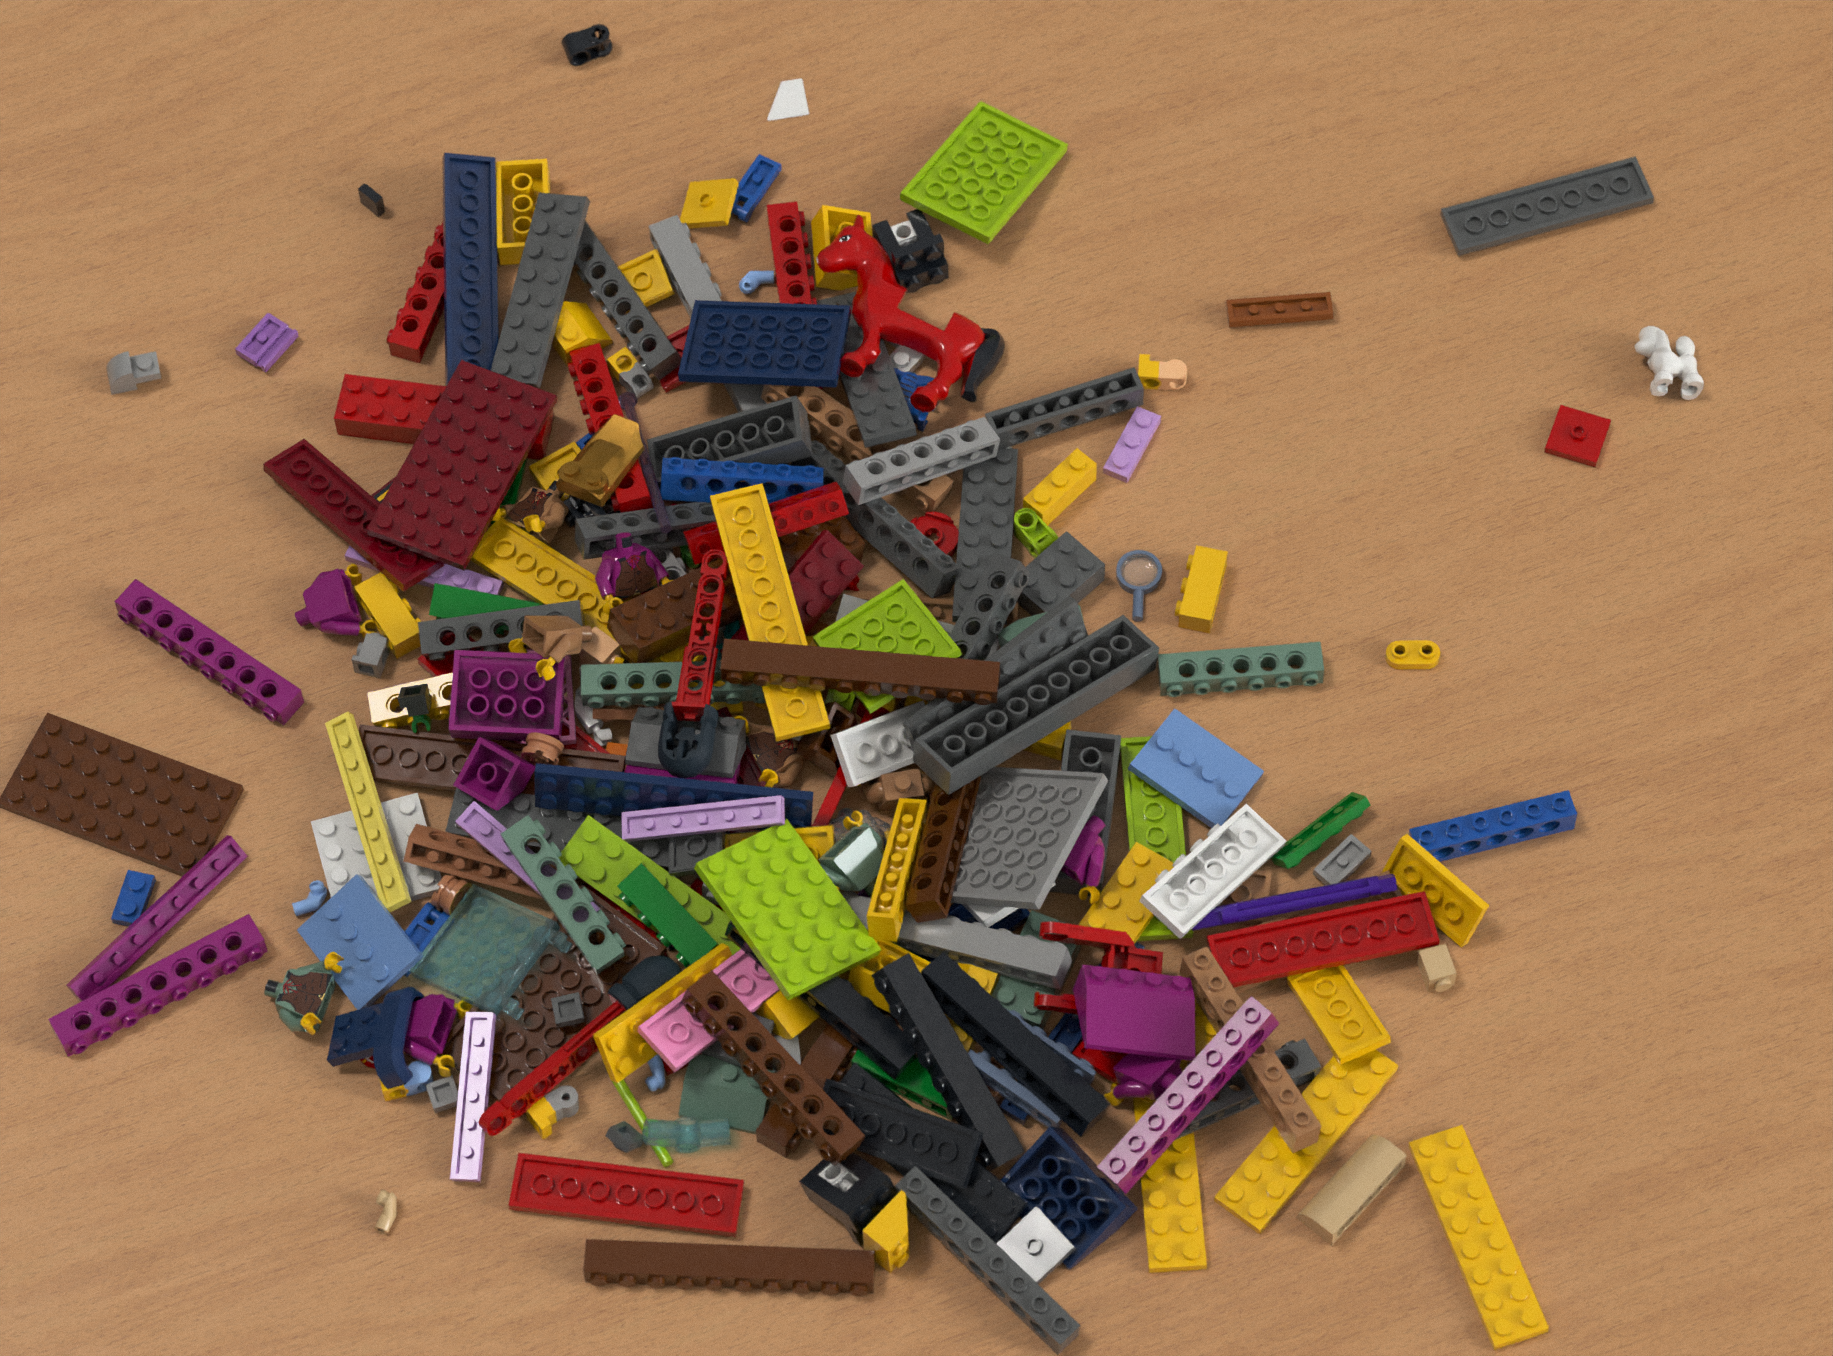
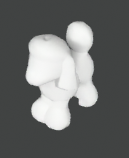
(1667, 365)

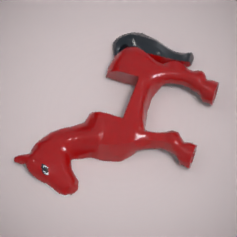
(878, 315)

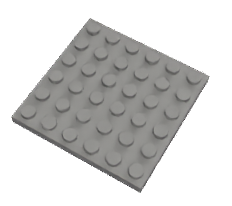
(1023, 834)

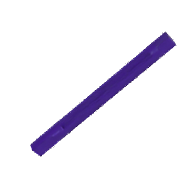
(1298, 900)

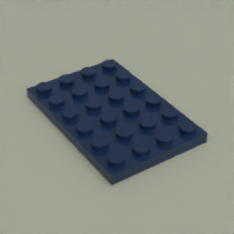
(765, 343)

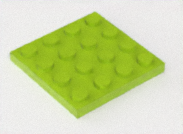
(893, 624)

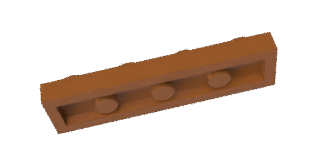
(1279, 309)

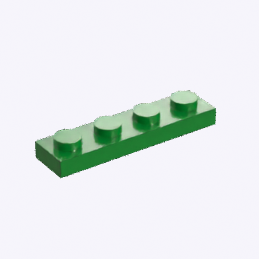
(1321, 829)

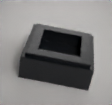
(371, 200)

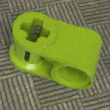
(1035, 537)

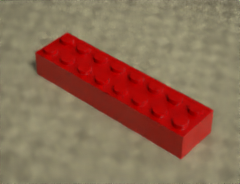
(398, 411)

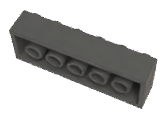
(763, 434)
(1092, 754)

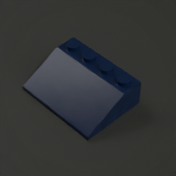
(1069, 1192)

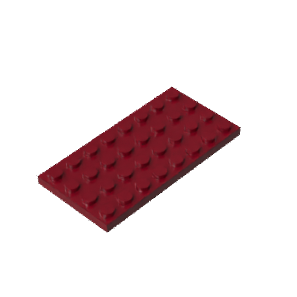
(462, 465)

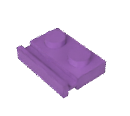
(266, 342)

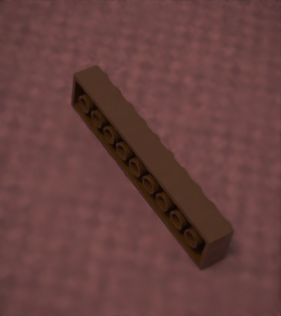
(664, 616)

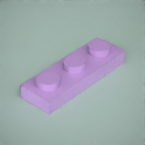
(1132, 444)

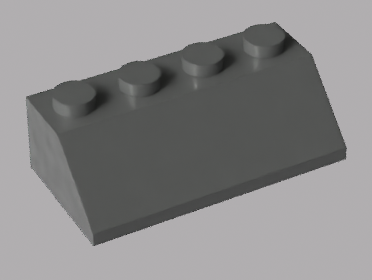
(645, 733)

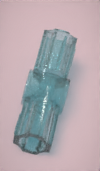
(686, 1133)

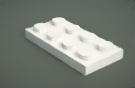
(875, 746)

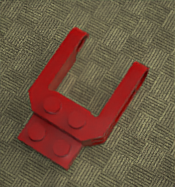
(1118, 954)

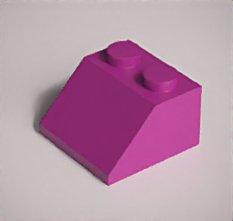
(493, 774)

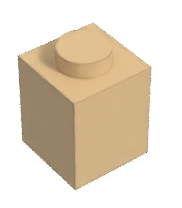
(1437, 968)

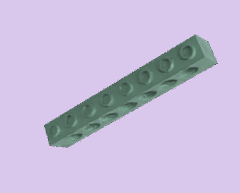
(651, 675)

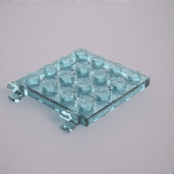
(487, 951)

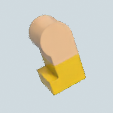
(1161, 375)

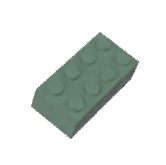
(1019, 994)

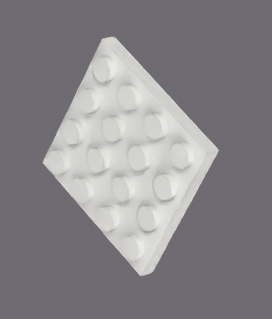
(344, 854)

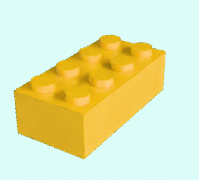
(516, 197)

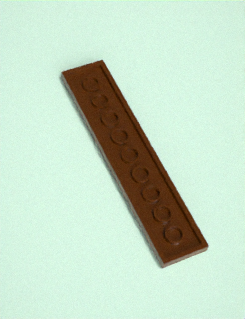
(437, 759)

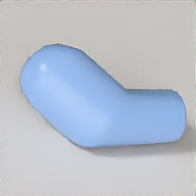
(754, 279)
(314, 900)
(657, 1070)

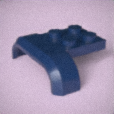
(376, 1033)

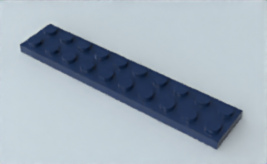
(469, 261)
(620, 792)

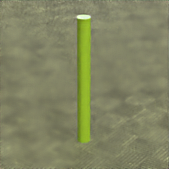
(640, 1118)

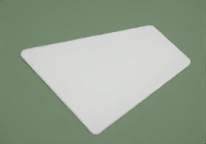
(789, 101)

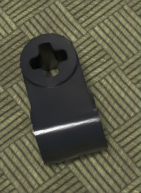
(586, 46)

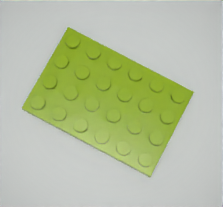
(983, 172)
(787, 909)

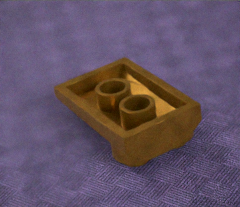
(602, 461)

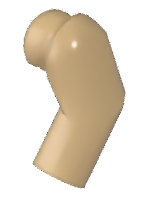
(389, 1211)

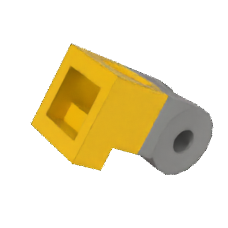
(629, 373)
(552, 1108)

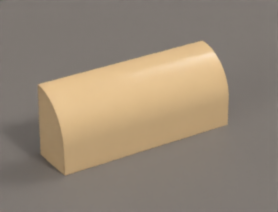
(1352, 1188)

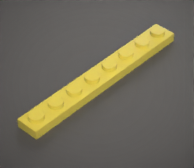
(368, 812)

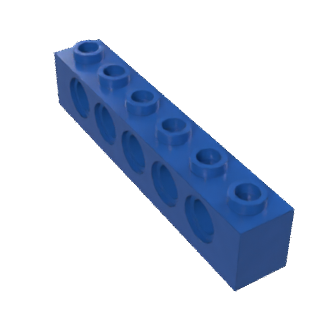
(776, 479)
(1497, 826)

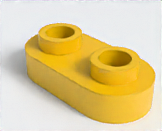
(1413, 656)

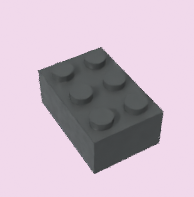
(1061, 572)

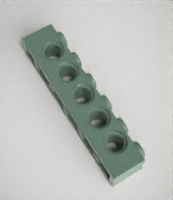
(1251, 659)
(598, 956)

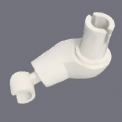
(591, 725)

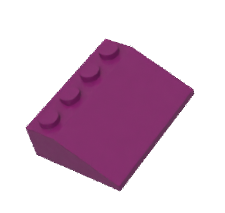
(504, 696)
(1136, 1012)

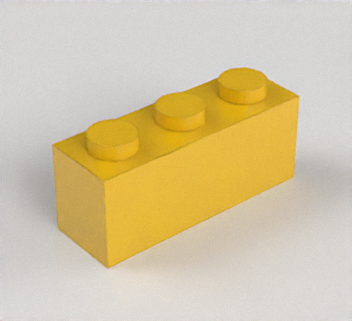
(1061, 486)
(1201, 589)
(390, 613)

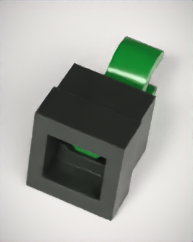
(418, 704)

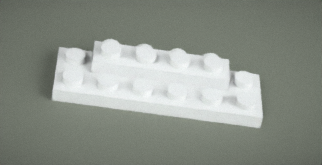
(1212, 870)

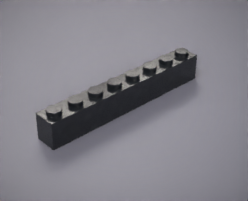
(853, 1018)
(1014, 1046)
(946, 1060)

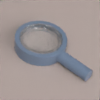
(1138, 574)

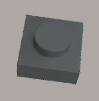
(568, 1010)
(624, 1137)

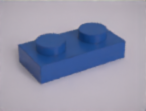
(133, 897)

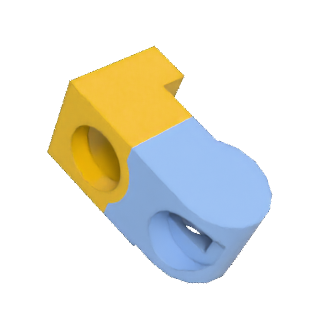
(421, 1075)

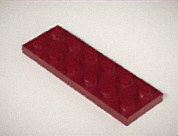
(818, 579)

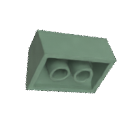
(722, 1091)

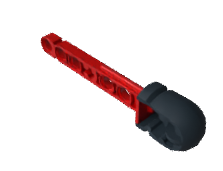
(695, 705)
(635, 986)

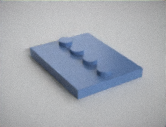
(1195, 769)
(366, 937)

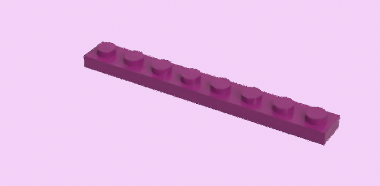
(157, 919)

